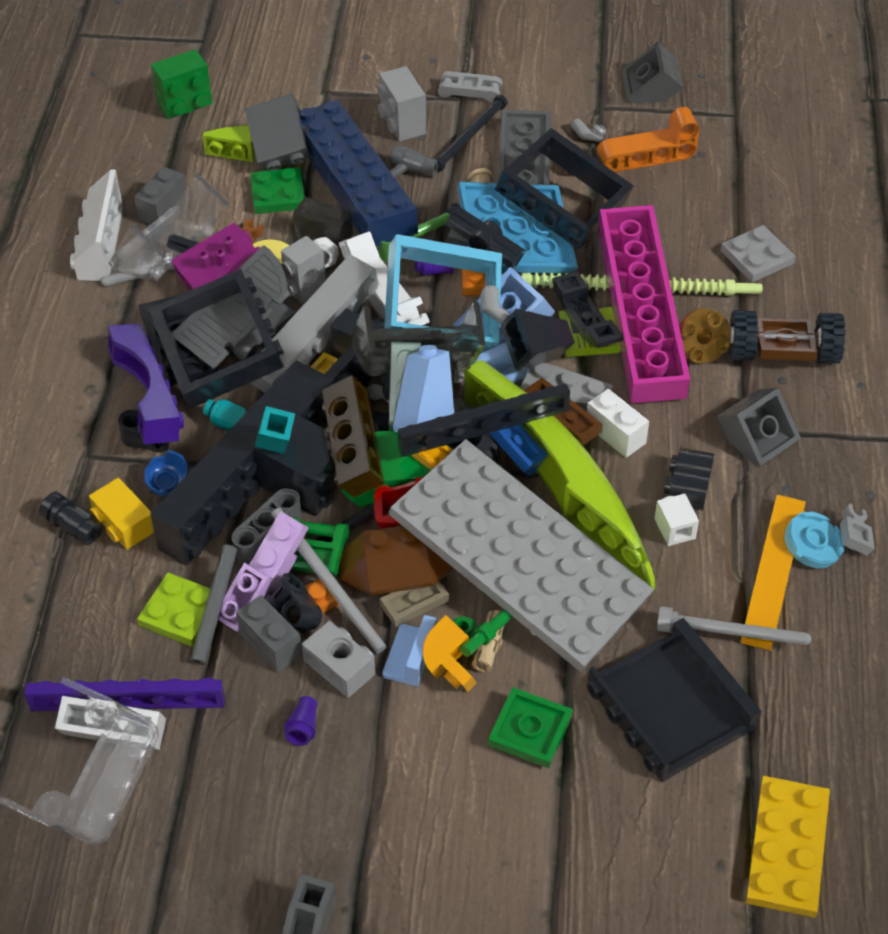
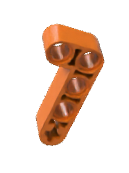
(653, 147)

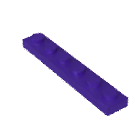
(136, 694)

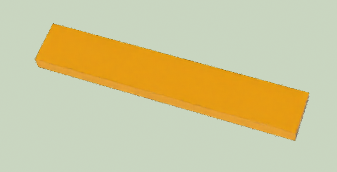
(772, 571)

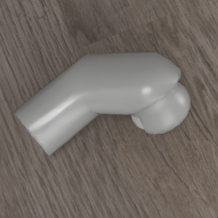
(585, 133)
(490, 304)

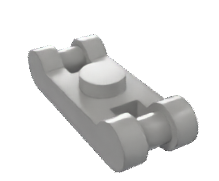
(469, 85)

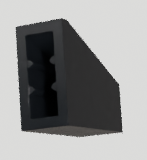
(535, 338)

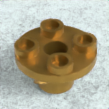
(704, 335)

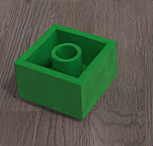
(181, 83)

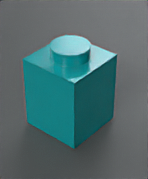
(275, 430)

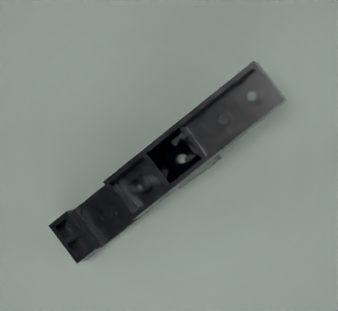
(237, 468)

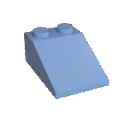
(516, 294)

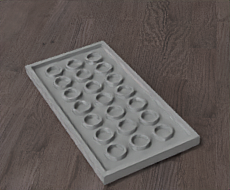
(522, 554)

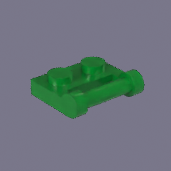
(328, 552)

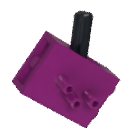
(212, 257)

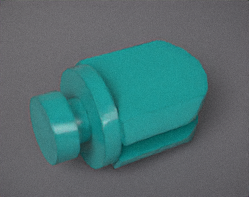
(223, 413)

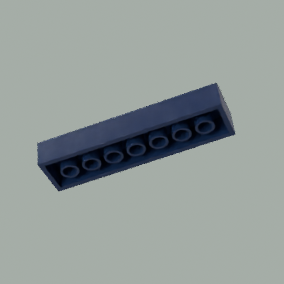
(357, 174)

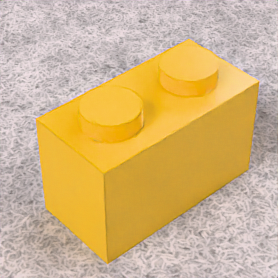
(121, 513)

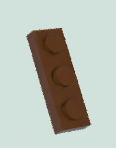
(576, 420)

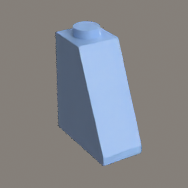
(425, 387)

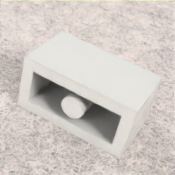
(622, 425)

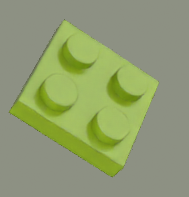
(175, 609)

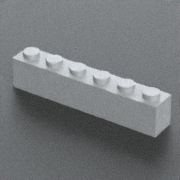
(309, 328)

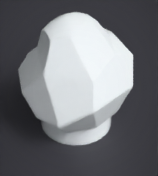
(330, 251)

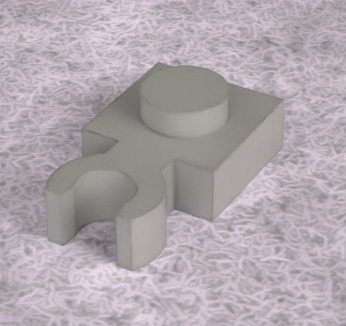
(855, 532)

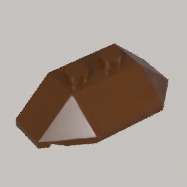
(390, 562)

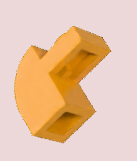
(443, 649)

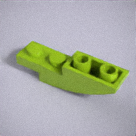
(230, 143)

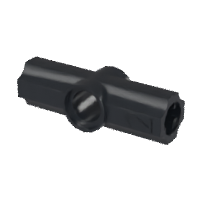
(485, 236)

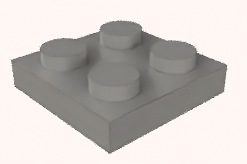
(757, 253)

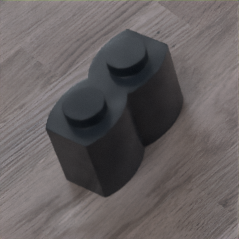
(691, 476)

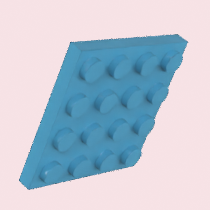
(543, 247)

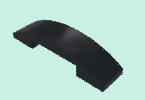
(583, 313)

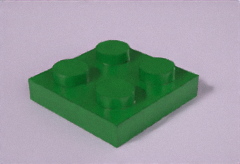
(277, 190)
(530, 727)

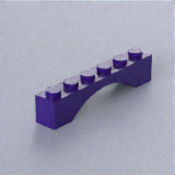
(157, 411)

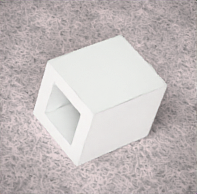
(676, 519)

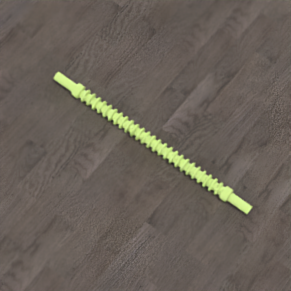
(728, 287)

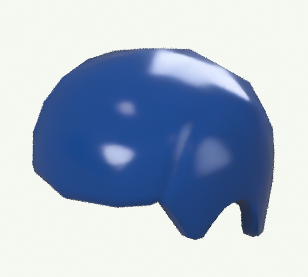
(165, 473)

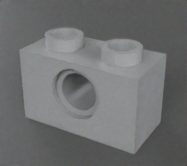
(303, 268)
(347, 673)

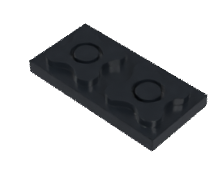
(196, 368)

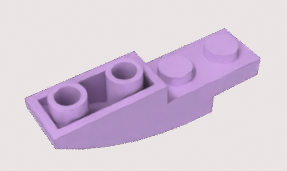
(266, 568)

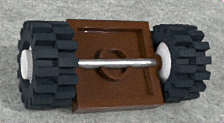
(787, 338)

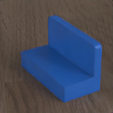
(520, 448)

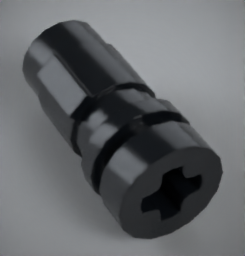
(73, 520)

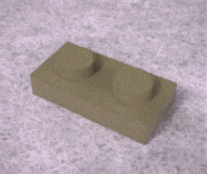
(409, 604)

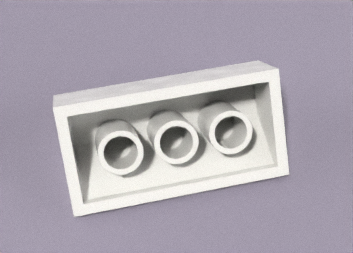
(98, 229)

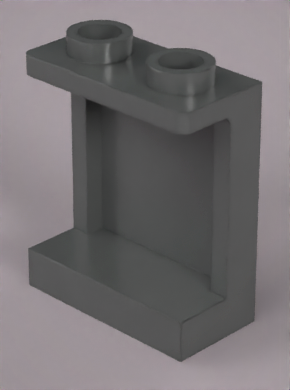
(277, 132)

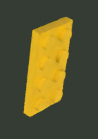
(788, 847)

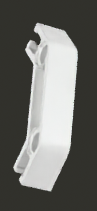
(364, 248)

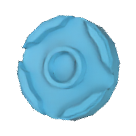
(813, 540)

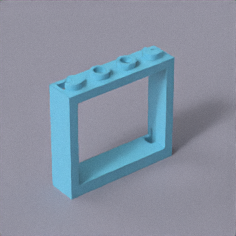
(445, 255)

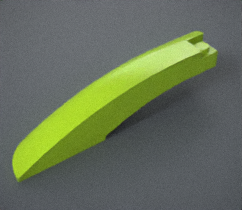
(570, 475)

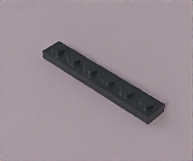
(483, 420)

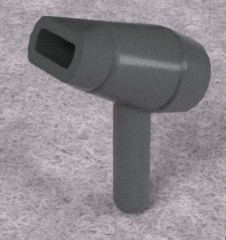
(410, 160)

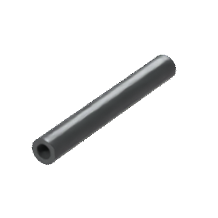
(213, 605)

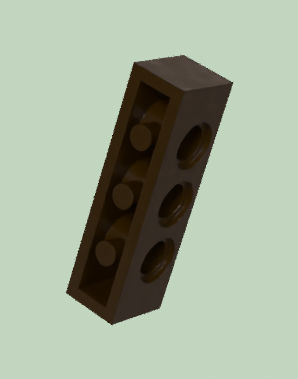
(352, 437)

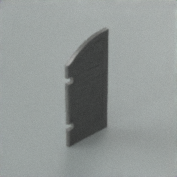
(230, 320)

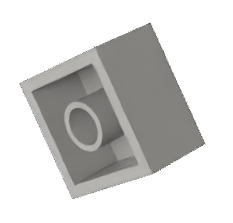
(402, 103)

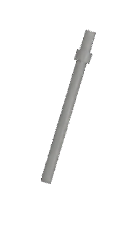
(338, 593)

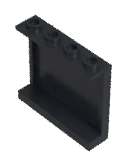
(674, 702)

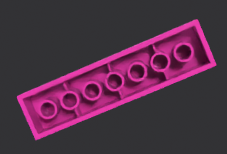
(643, 305)

